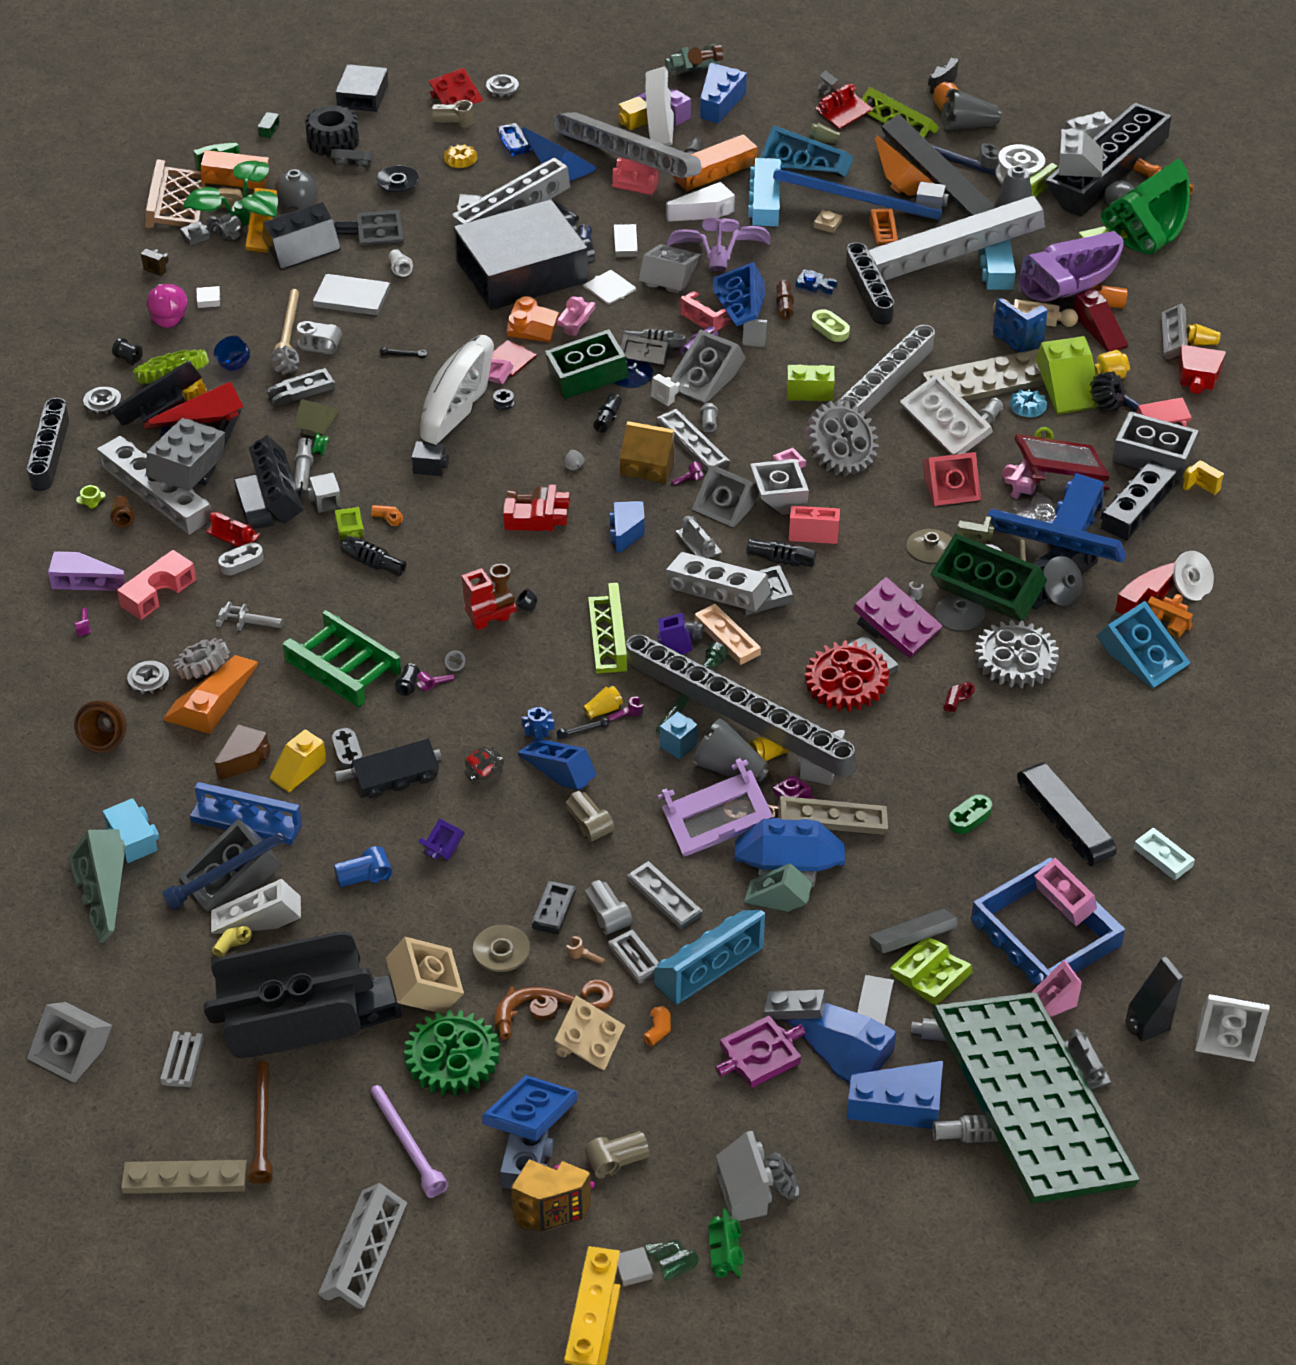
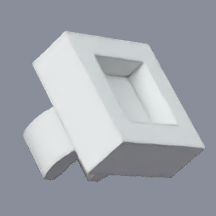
(664, 389)

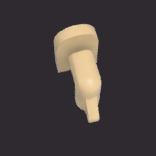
(230, 195)

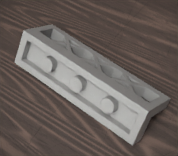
(353, 1243)

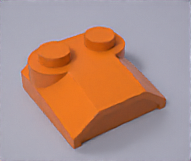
(532, 321)

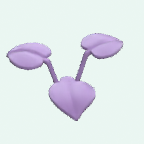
(718, 255)

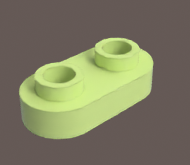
(830, 325)

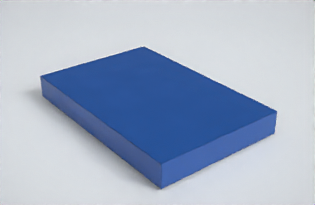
(530, 1108)

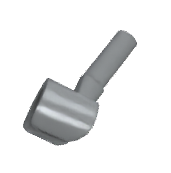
(915, 593)

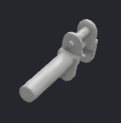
(246, 617)

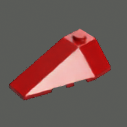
(208, 407)

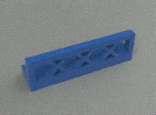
(223, 812)

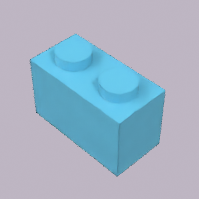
(134, 829)

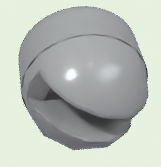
(574, 460)
(452, 665)

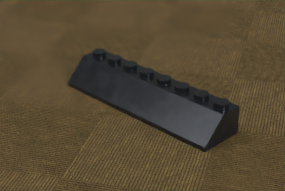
(1123, 142)

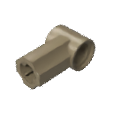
(460, 113)
(591, 820)
(609, 1156)

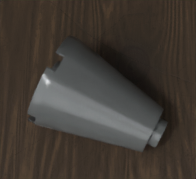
(968, 112)
(1014, 187)
(725, 746)

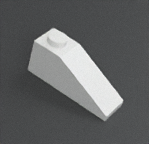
(702, 204)
(259, 910)

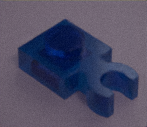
(813, 281)

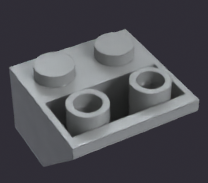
(744, 1178)

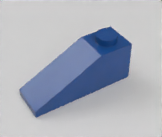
(560, 762)

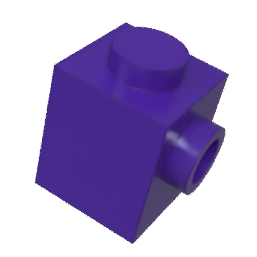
(674, 633)

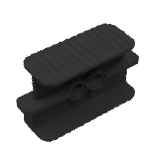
(288, 994)

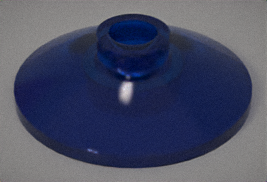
(639, 374)

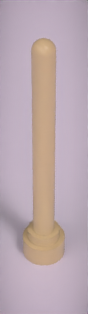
(289, 319)

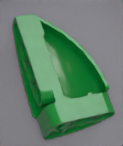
(1152, 210)

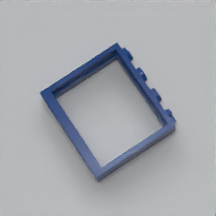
(1099, 921)

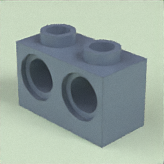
(518, 1154)

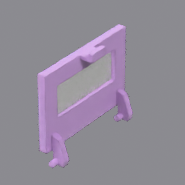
(716, 811)

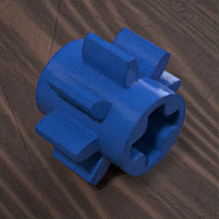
(538, 723)

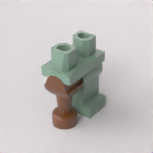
(695, 59)

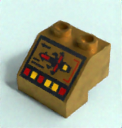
(550, 1197)

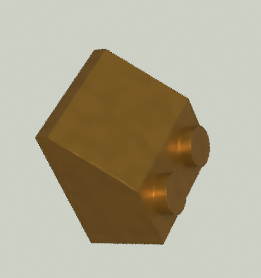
(647, 452)

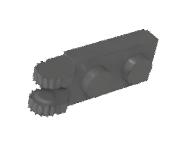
(300, 387)

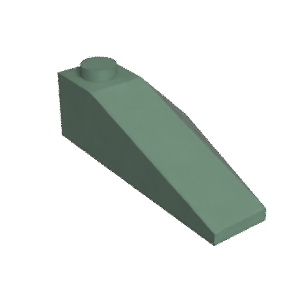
(98, 868)

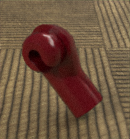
(958, 694)

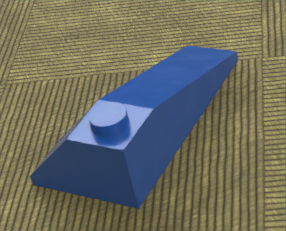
(548, 150)
(741, 292)
(848, 1040)

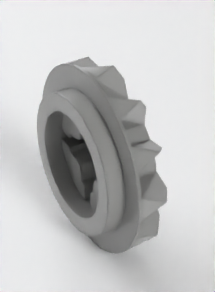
(507, 86)
(101, 393)
(143, 671)

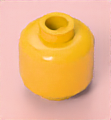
(1112, 362)

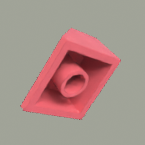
(952, 478)

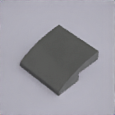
(379, 227)

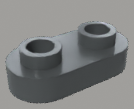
(360, 158)

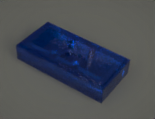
(513, 139)

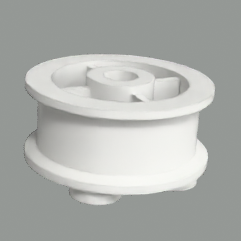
(1019, 155)

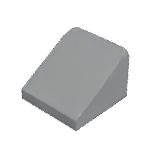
(755, 333)

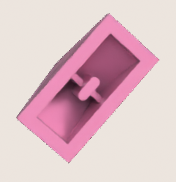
(1059, 989)

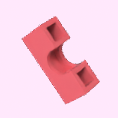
(140, 593)

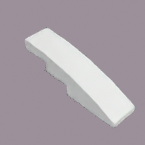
(658, 106)

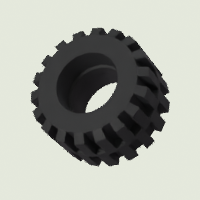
(331, 129)

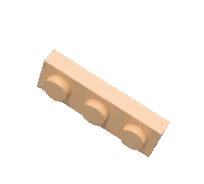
(727, 632)

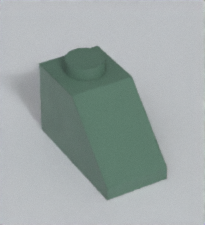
(780, 889)

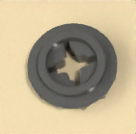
(783, 1176)

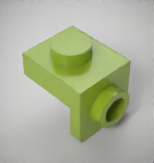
(349, 523)

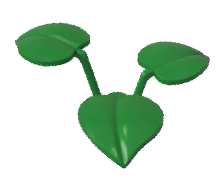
(260, 202)

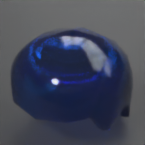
(232, 353)

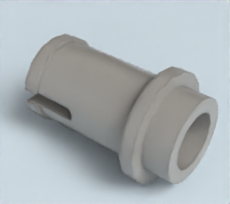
(708, 413)

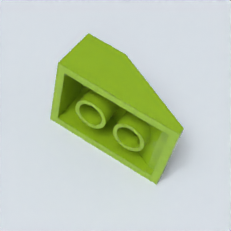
(1067, 373)

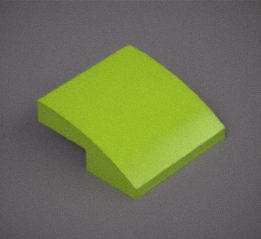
(931, 970)

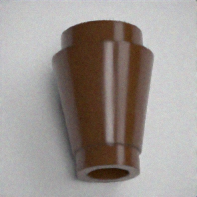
(121, 512)

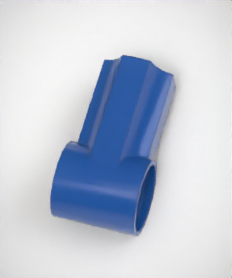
(371, 866)

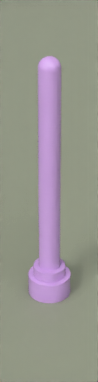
(432, 1181)

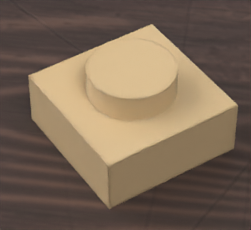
(827, 221)

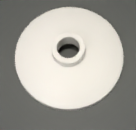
(1193, 575)

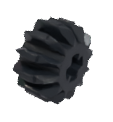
(1107, 391)

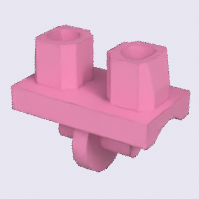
(575, 315)
(1020, 479)

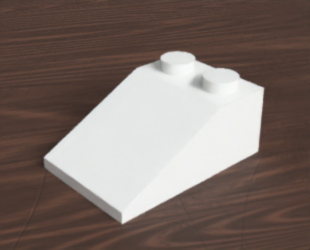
(1231, 1027)

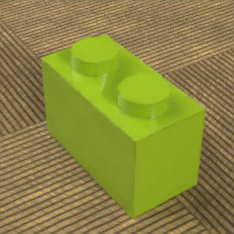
(810, 383)

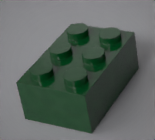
(587, 364)

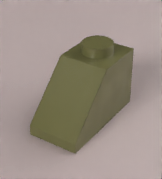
(314, 417)

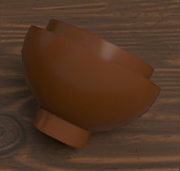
(92, 730)

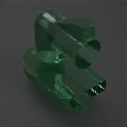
(679, 1263)

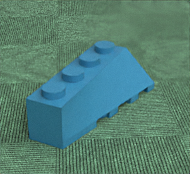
(805, 153)

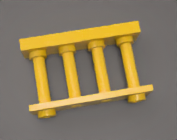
(594, 1309)

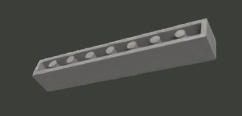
(958, 238)

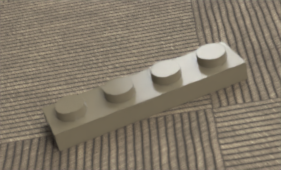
(835, 814)
(184, 1176)

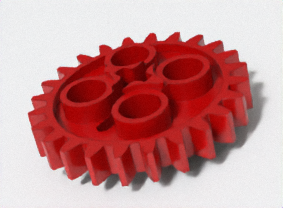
(847, 676)

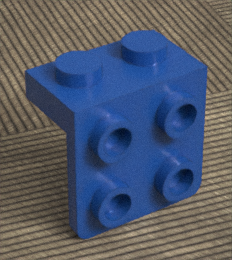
(1018, 329)

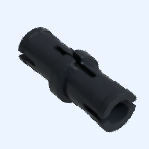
(607, 412)

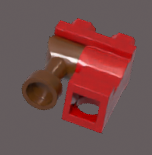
(536, 510)
(488, 602)

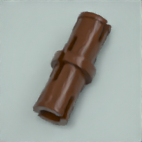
(784, 299)

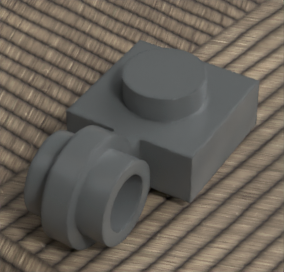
(197, 232)

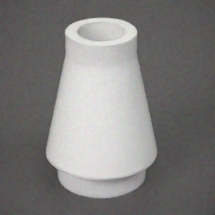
(400, 263)

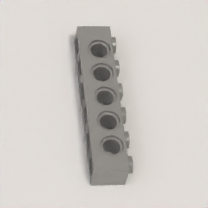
(531, 188)
(177, 504)

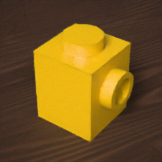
(633, 113)

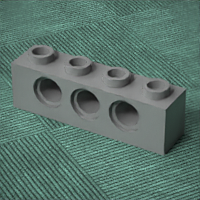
(718, 581)

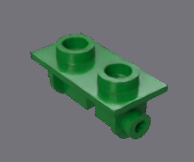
(729, 1256)

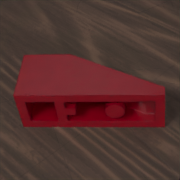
(1099, 320)

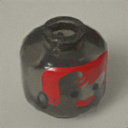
(483, 765)

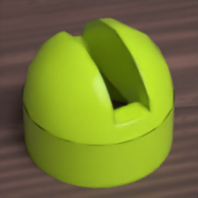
(1049, 434)

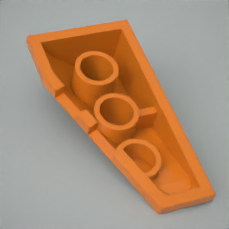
(899, 170)
(209, 699)

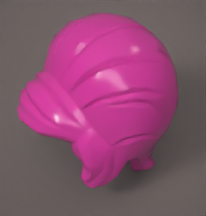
(166, 305)

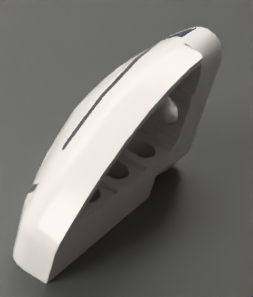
(456, 388)

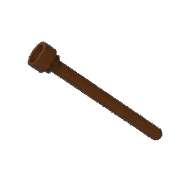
(260, 1168)

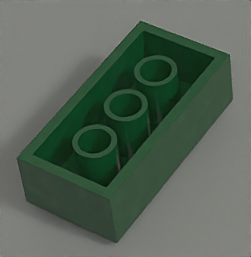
(989, 577)

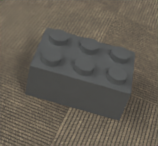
(1156, 440)
(185, 454)

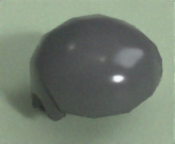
(1116, 190)

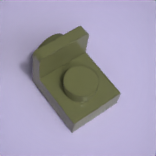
(977, 532)

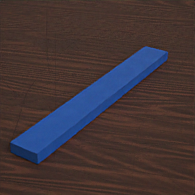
(857, 194)

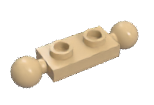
(1068, 317)

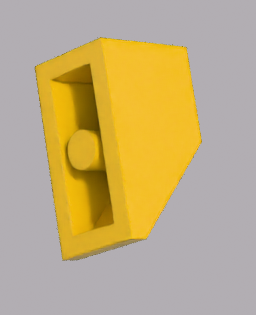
(299, 760)

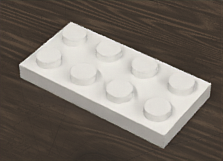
(946, 416)

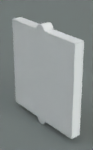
(609, 287)

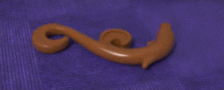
(545, 1011)

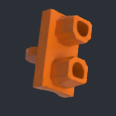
(1173, 612)

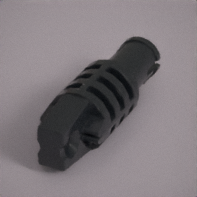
(781, 552)
(372, 555)

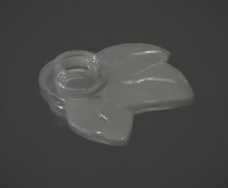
(1039, 509)

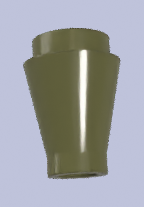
(823, 134)

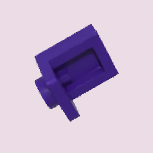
(442, 840)

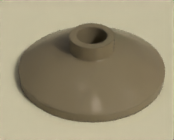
(927, 545)
(501, 939)

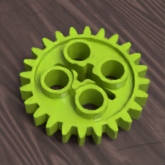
(161, 365)

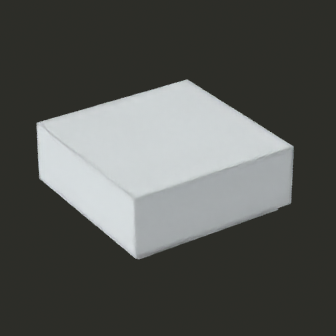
(208, 297)

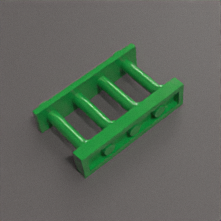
(334, 677)

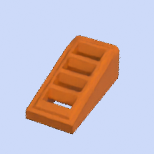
(883, 215)

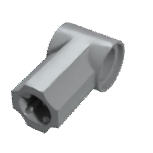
(609, 911)

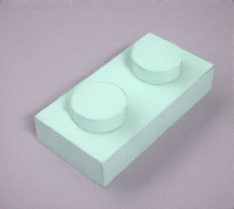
(1164, 853)

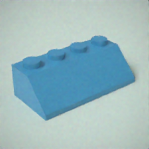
(710, 955)

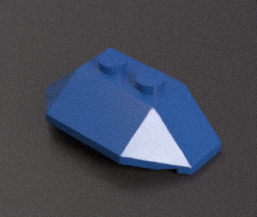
(780, 842)

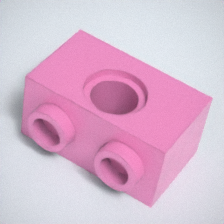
(1065, 891)

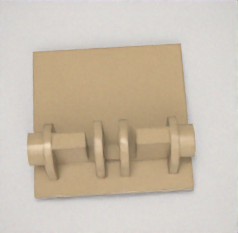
(588, 1034)

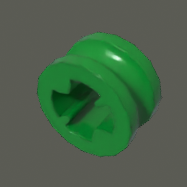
(319, 444)

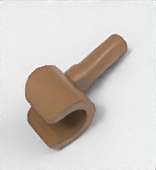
(578, 951)

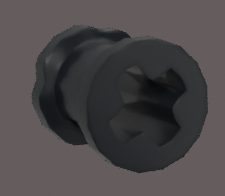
(127, 351)

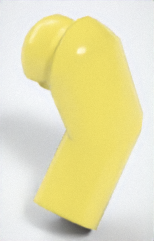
(231, 938)

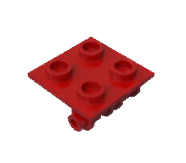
(454, 88)
(843, 106)

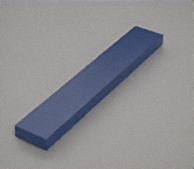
(1057, 535)

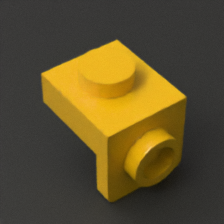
(1203, 476)

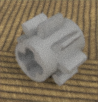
(284, 360)

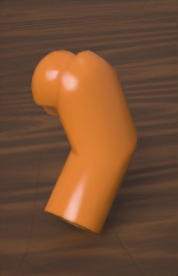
(389, 513)
(661, 1028)

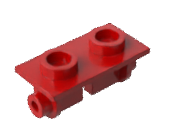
(231, 532)

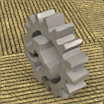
(201, 658)

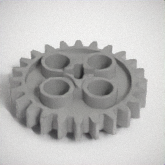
(841, 438)
(1016, 654)

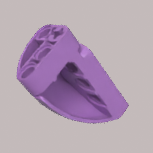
(1070, 266)

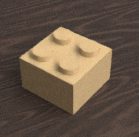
(424, 975)

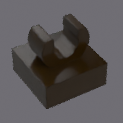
(154, 262)

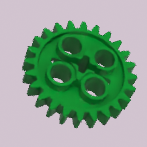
(430, 1042)

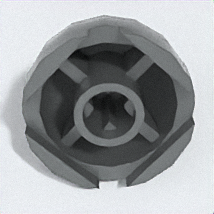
(296, 189)

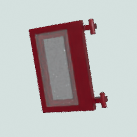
(1060, 458)

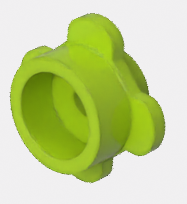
(90, 496)

